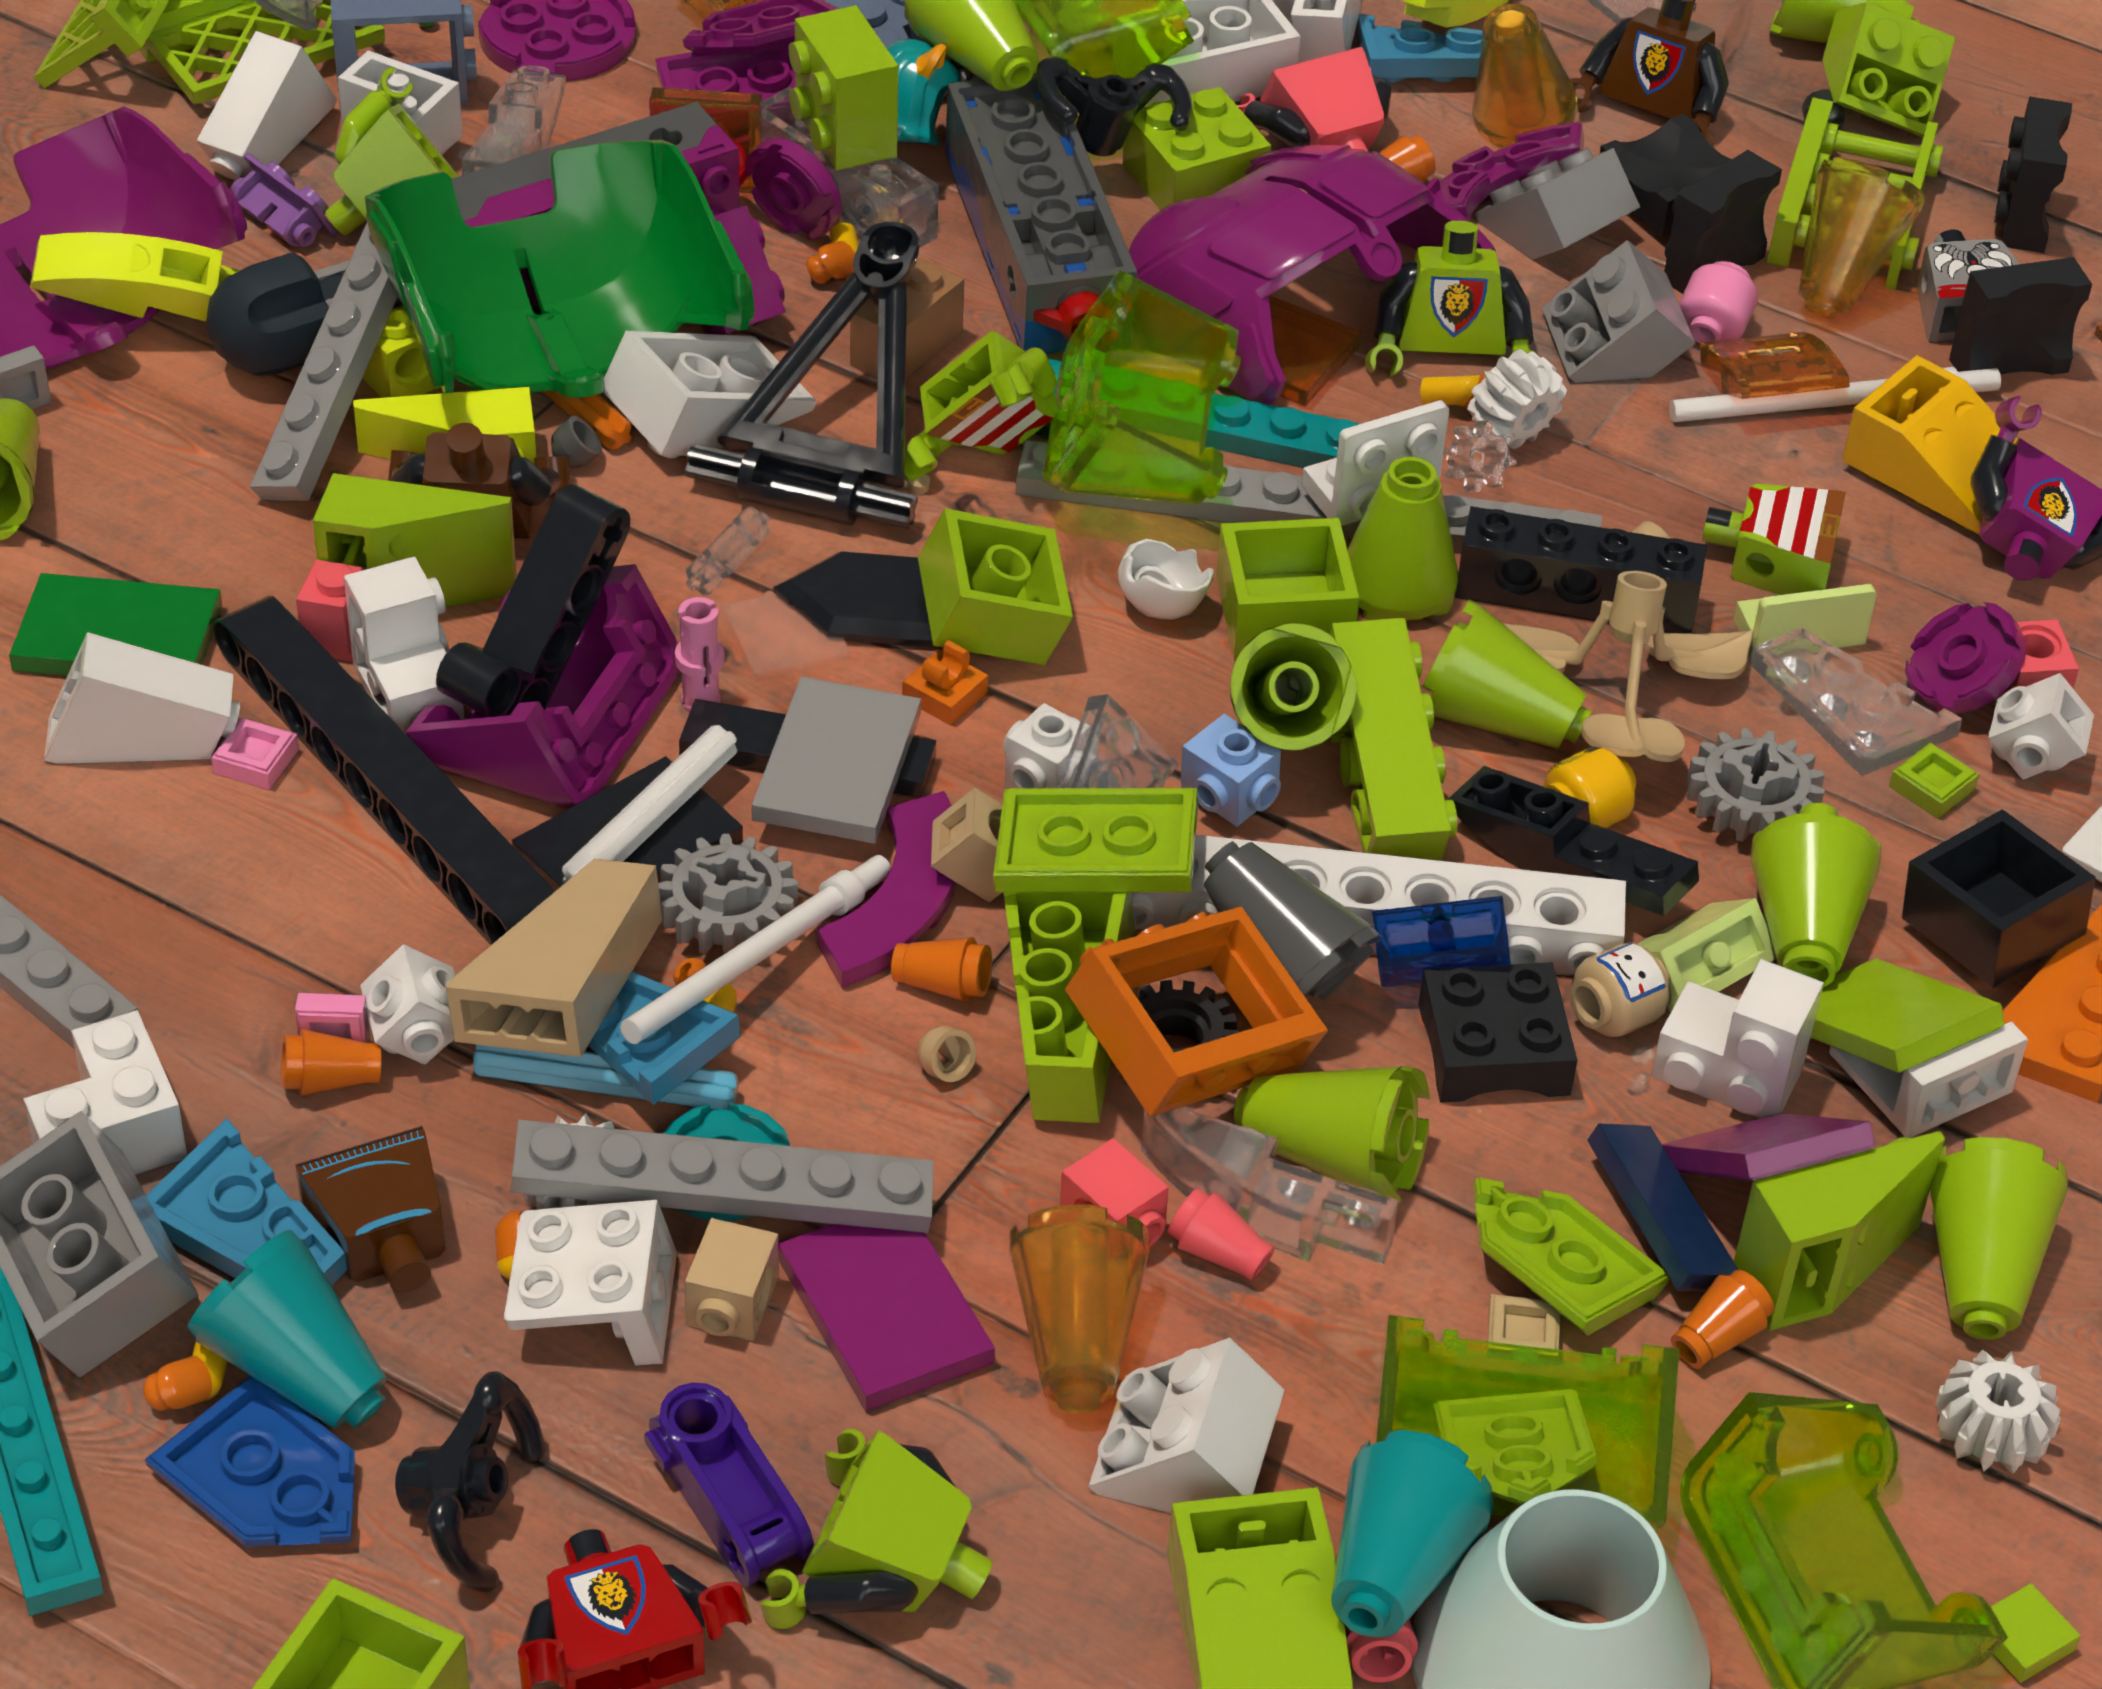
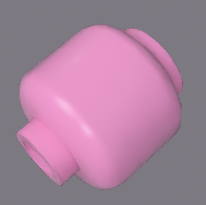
(1719, 302)

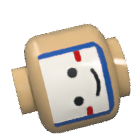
(1620, 990)

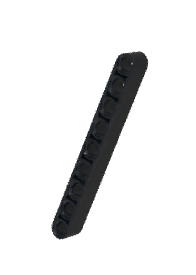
(381, 767)

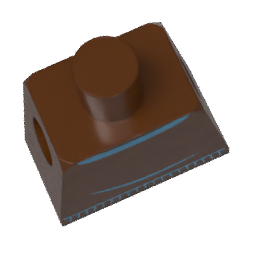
(379, 1207)

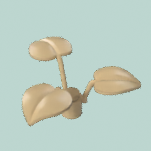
(1636, 615)

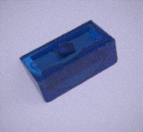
(1440, 937)

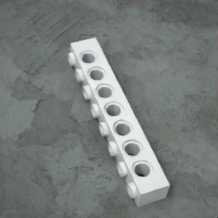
(1545, 912)

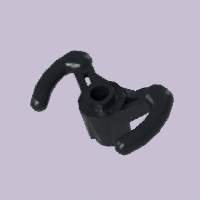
(1108, 102)
(467, 1476)

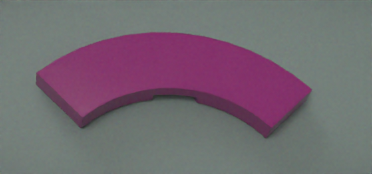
(1487, 171)
(902, 908)

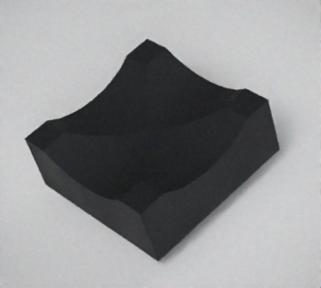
(1663, 166)
(2031, 173)
(1721, 218)
(2020, 317)
(1497, 1030)

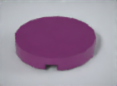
(793, 188)
(1965, 657)

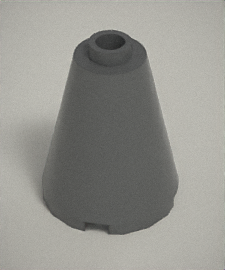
(1304, 926)

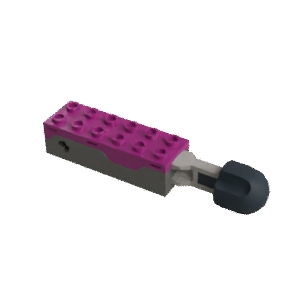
(273, 309)

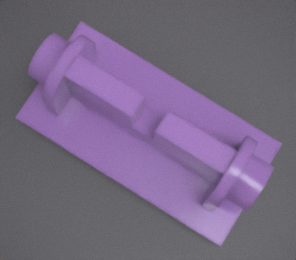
(296, 213)

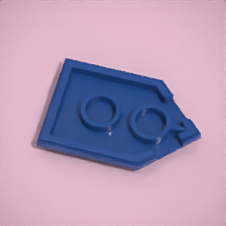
(263, 1470)

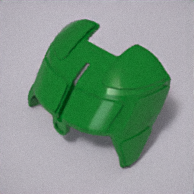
(612, 256)

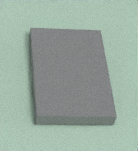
(837, 760)

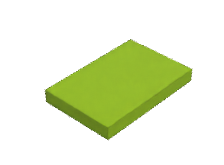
(1096, 840)
(1899, 1015)

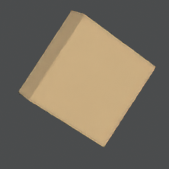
(1522, 1322)

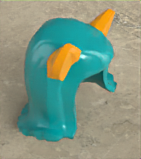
(921, 88)

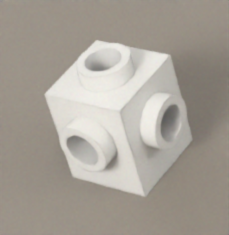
(2040, 726)
(1038, 748)
(410, 1004)

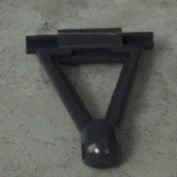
(813, 471)

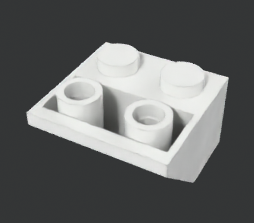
(1188, 1429)

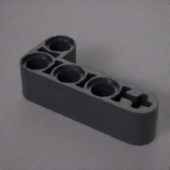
(542, 609)

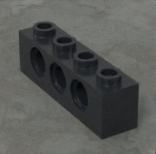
(1572, 566)

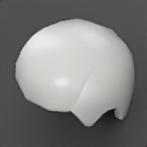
(1162, 580)

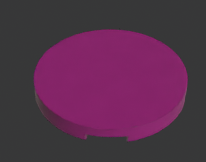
(560, 35)

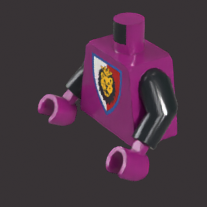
(2033, 504)

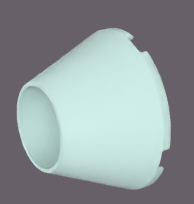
(1572, 1549)

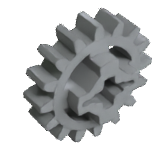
(1751, 781)
(725, 892)

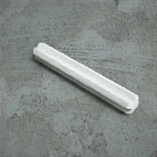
(657, 800)

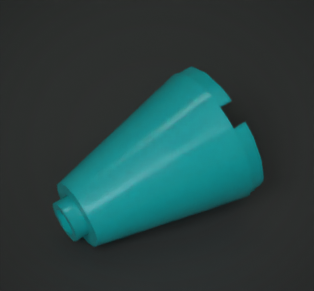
(292, 1334)
(1404, 1528)

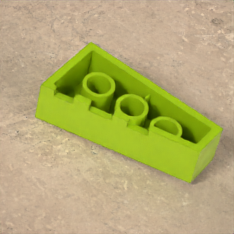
(1390, 747)
(1061, 1053)

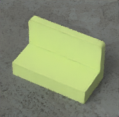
(1834, 614)
(1712, 946)

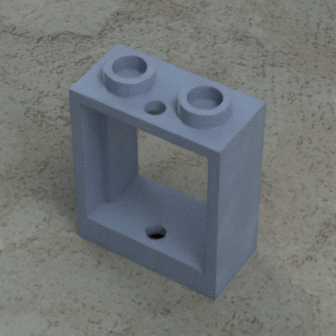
(352, 13)

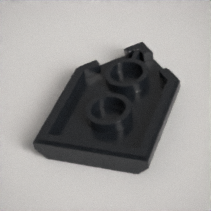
(863, 598)

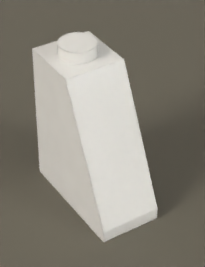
(265, 107)
(138, 707)

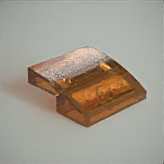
(1774, 365)

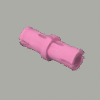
(699, 651)

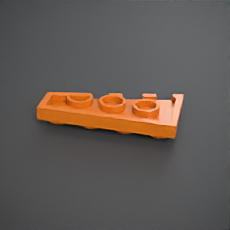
(2064, 1017)

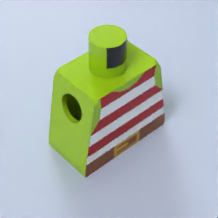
(1781, 537)

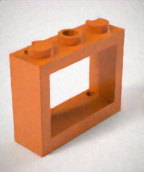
(1280, 1016)

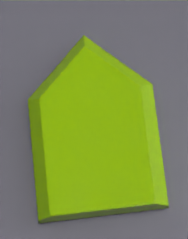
(1565, 1255)
(1520, 1440)

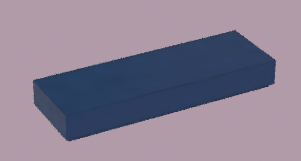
(1661, 1205)

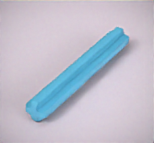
(595, 1075)

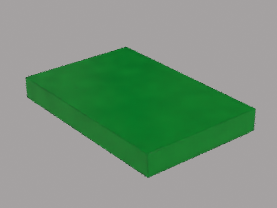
(142, 614)

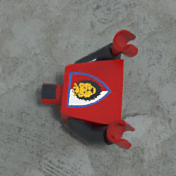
(623, 1620)

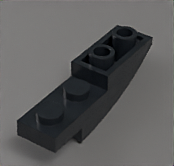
(1554, 834)

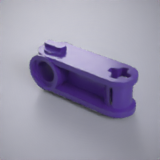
(727, 1481)

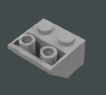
(1559, 203)
(1618, 320)

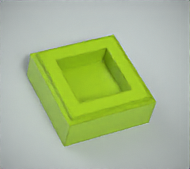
(1934, 780)
(2034, 1632)

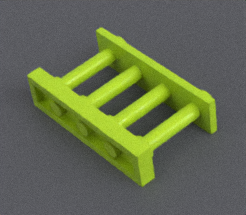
(1817, 143)

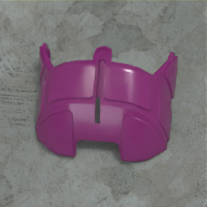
(104, 179)
(1266, 232)

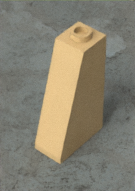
(559, 965)

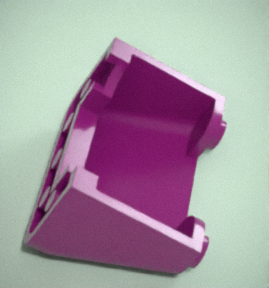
(592, 718)

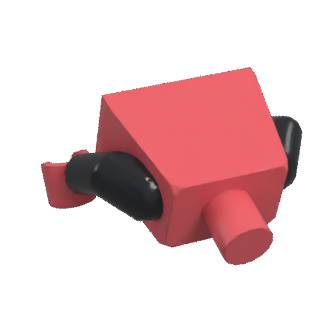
(1322, 102)

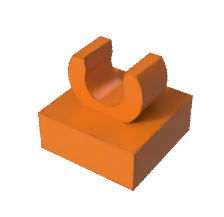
(947, 683)

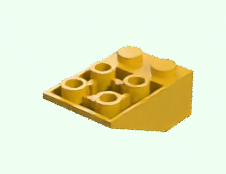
(1923, 438)

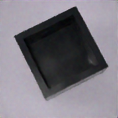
(1998, 897)

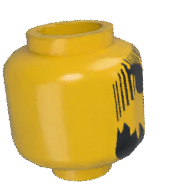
(1598, 779)

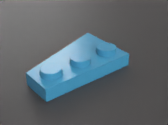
(1418, 51)
(671, 1052)
(228, 1205)

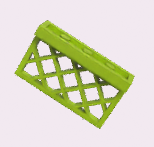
(212, 24)
(95, 28)

